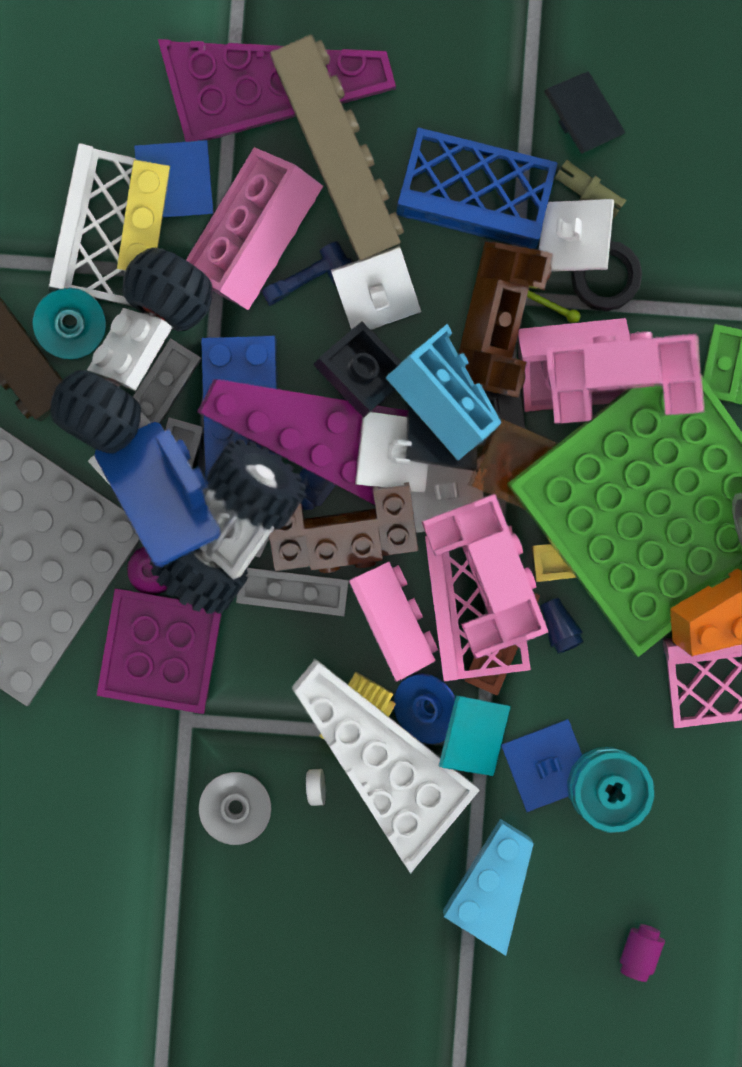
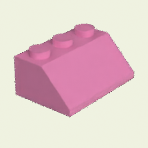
(532, 349)
(394, 620)

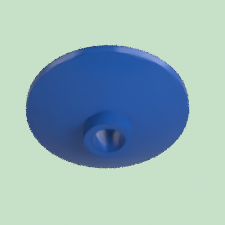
(414, 709)

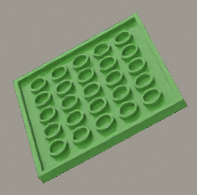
(641, 507)

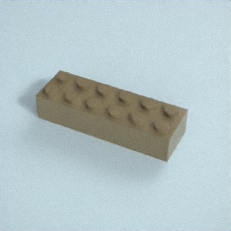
(335, 148)

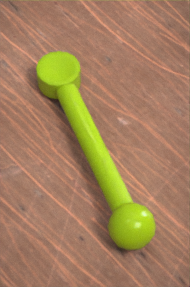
(572, 315)

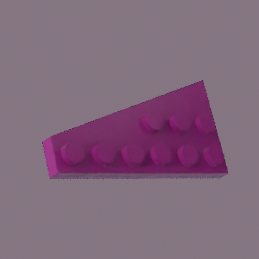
(238, 88)
(300, 427)

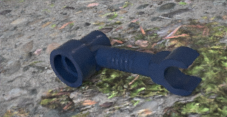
(332, 258)

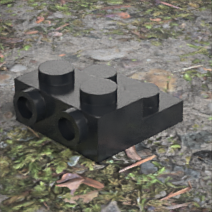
(359, 368)

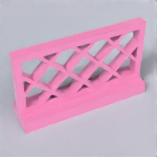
(448, 626)
(676, 655)

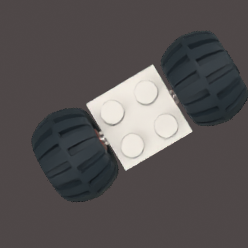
(169, 297)

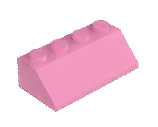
(253, 226)

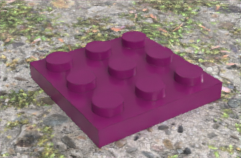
(158, 652)

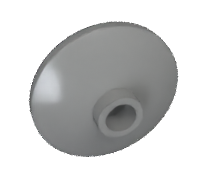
(229, 826)

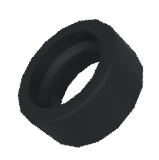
(605, 304)

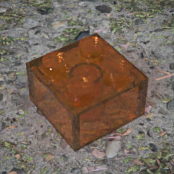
(504, 457)

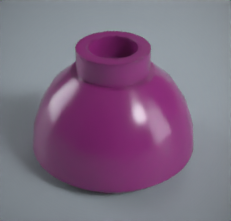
(140, 573)

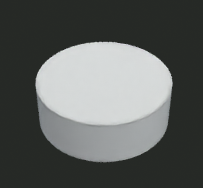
(315, 787)

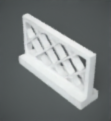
(74, 219)

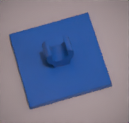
(189, 177)
(543, 763)

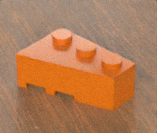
(710, 618)

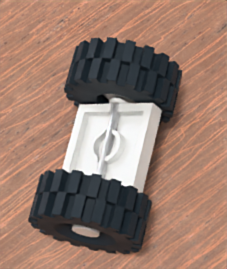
(248, 499)

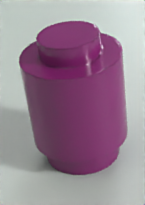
(641, 952)

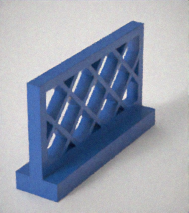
(470, 218)

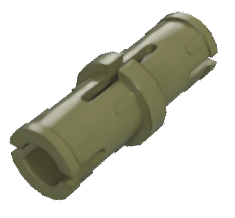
(586, 186)

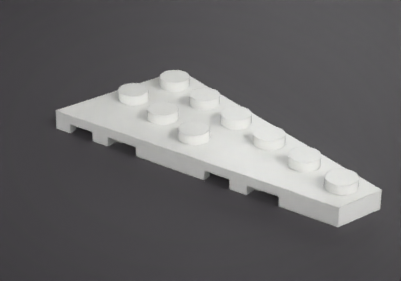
(386, 765)

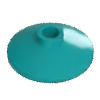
(66, 340)

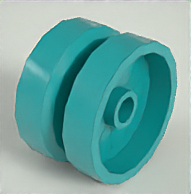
(631, 794)

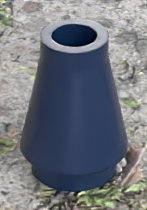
(562, 629)

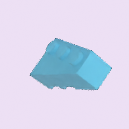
(444, 395)
(492, 887)

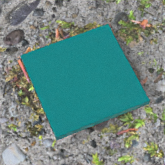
(474, 736)

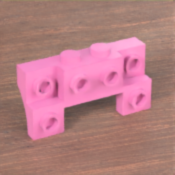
(625, 365)
(497, 570)

